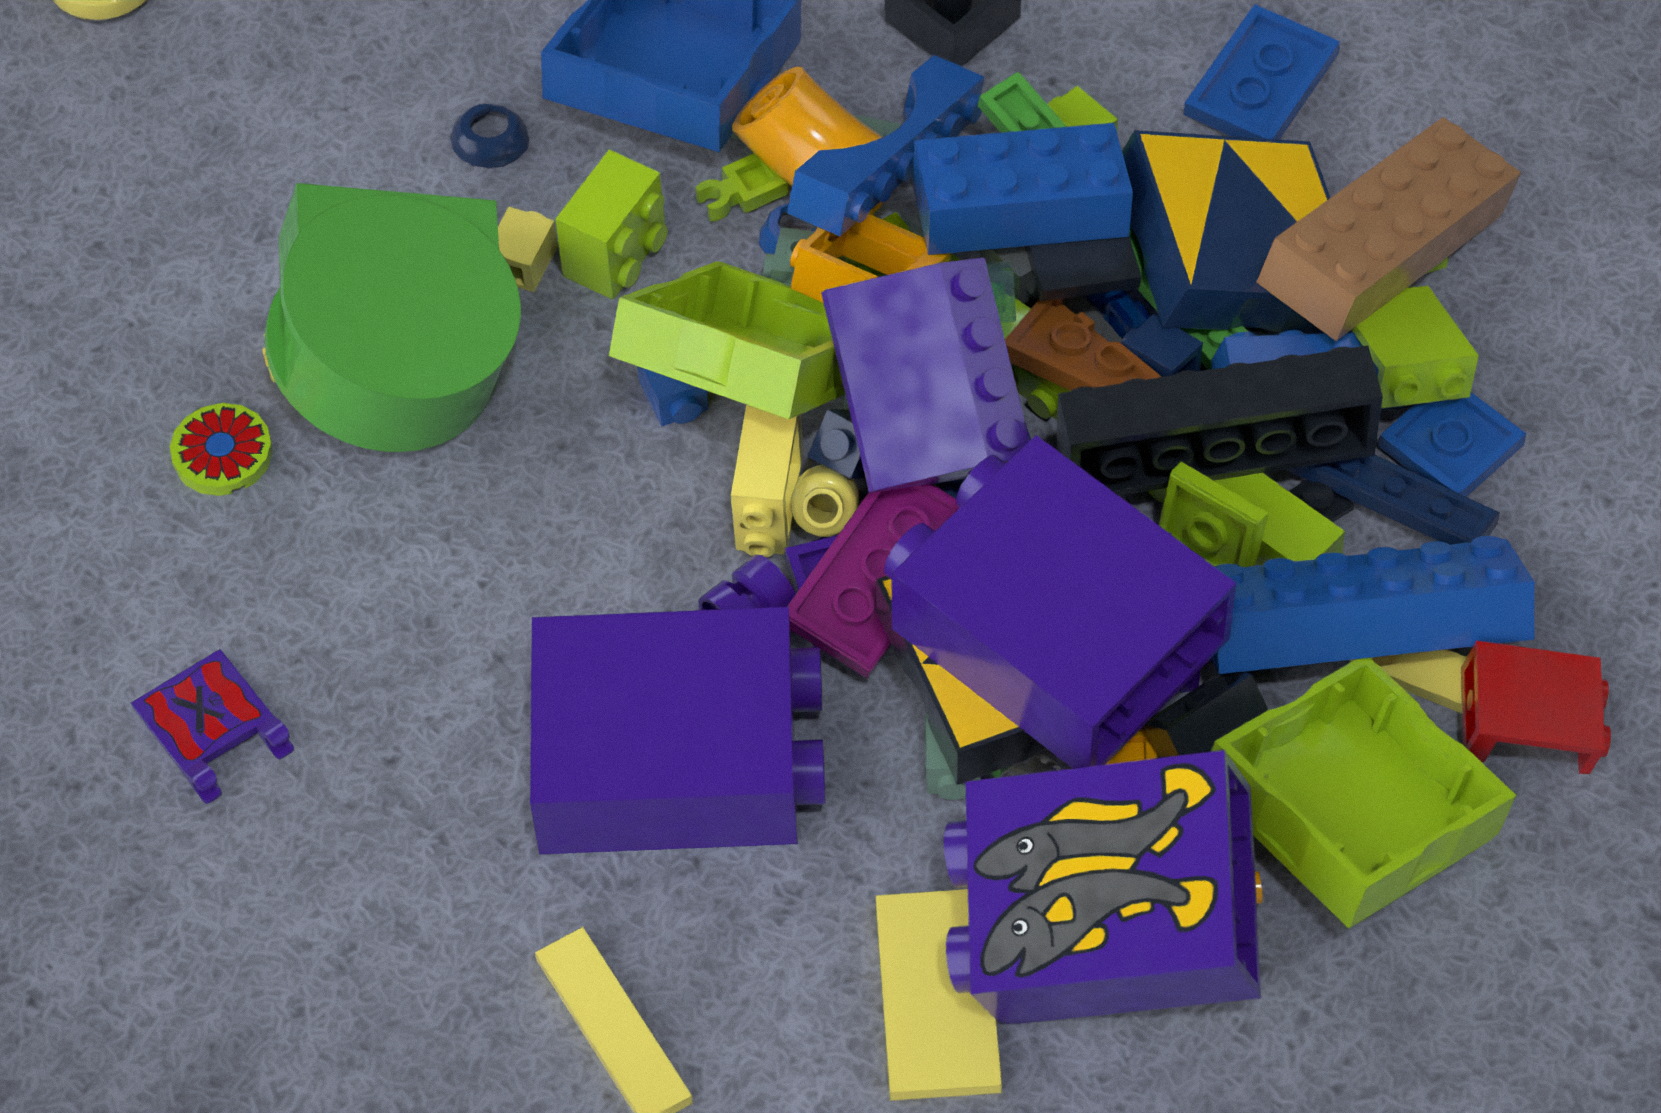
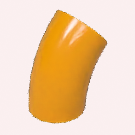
(794, 121)

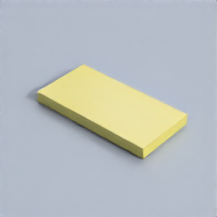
(934, 1036)

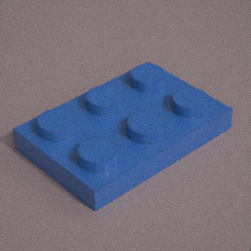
(1261, 76)

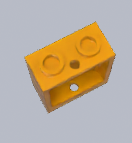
(869, 243)

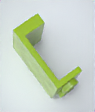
(1418, 350)

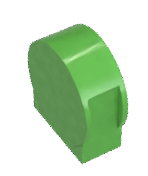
(390, 314)

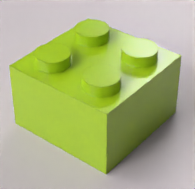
(611, 225)

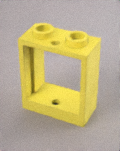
(764, 481)

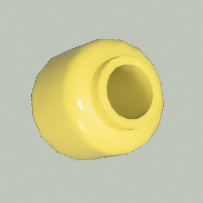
(824, 501)

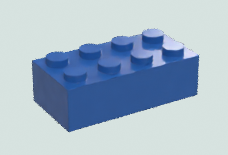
(1022, 188)

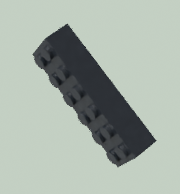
(1224, 420)

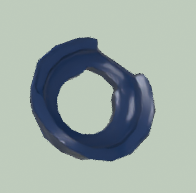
(489, 151)

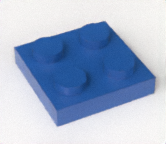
(1453, 442)

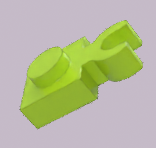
(743, 183)

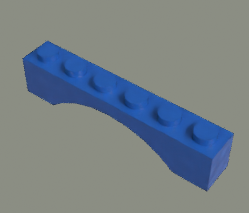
(846, 183)

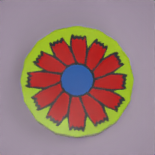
(221, 449)

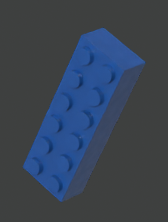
(1377, 604)

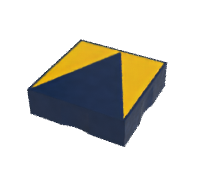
(1209, 220)

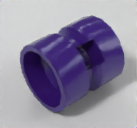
(753, 585)

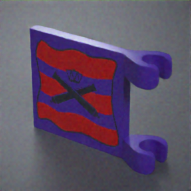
(206, 715)

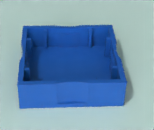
(670, 62)

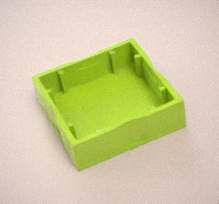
(732, 338)
(1363, 790)

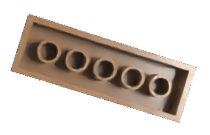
(1388, 228)

